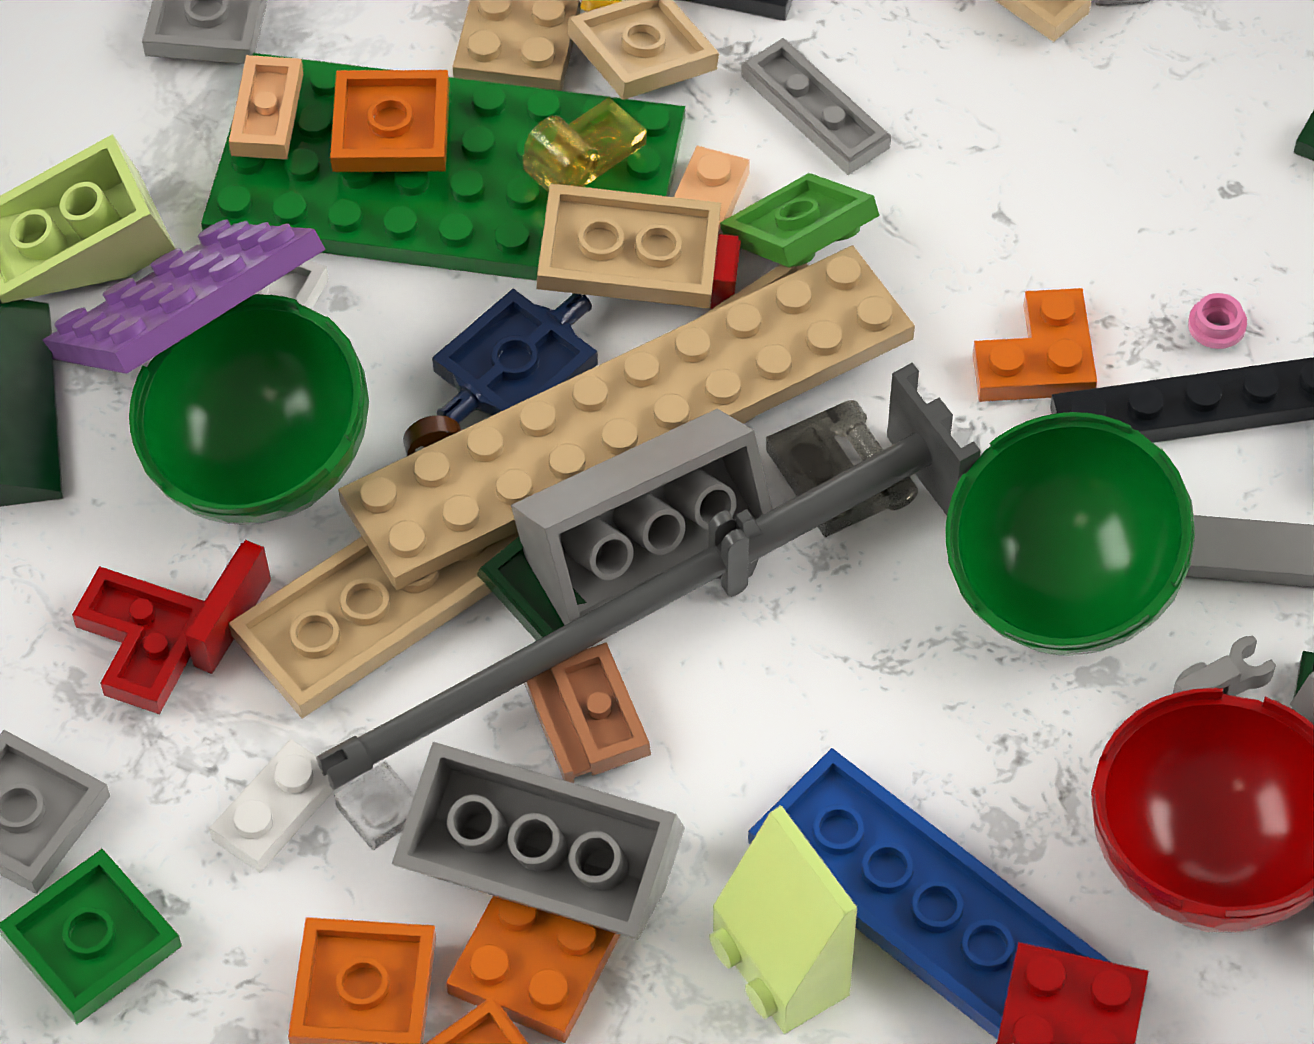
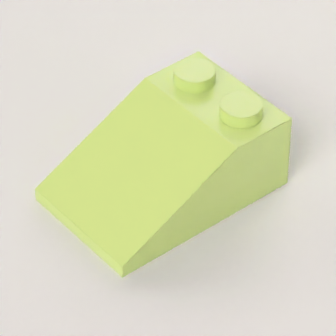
(78, 225)
(786, 926)

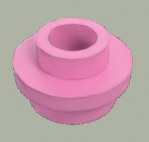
(1217, 309)

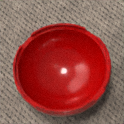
(1210, 809)

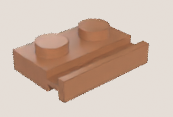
(588, 714)

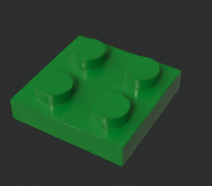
(89, 936)

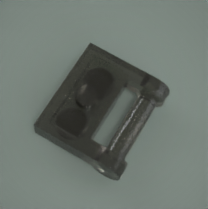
(810, 455)

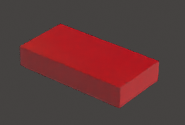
(231, 596)

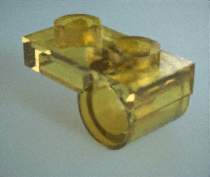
(584, 148)

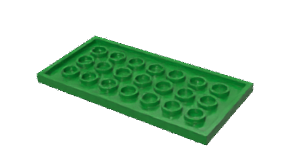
(471, 217)

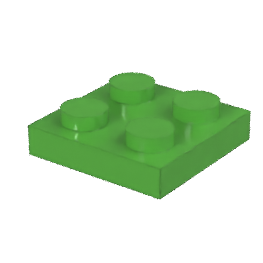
(801, 219)

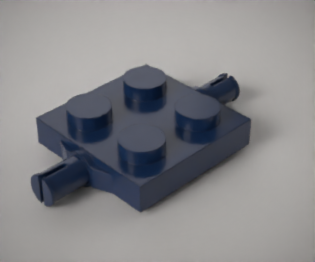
(513, 354)

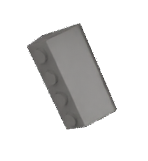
(639, 511)
(539, 841)

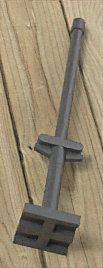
(919, 447)

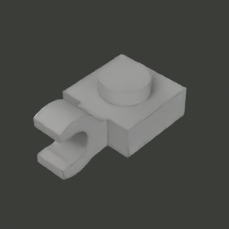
(1228, 672)

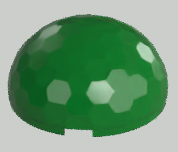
(251, 412)
(1070, 533)

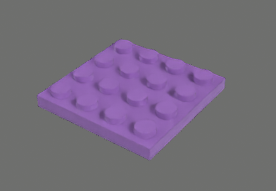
(180, 294)

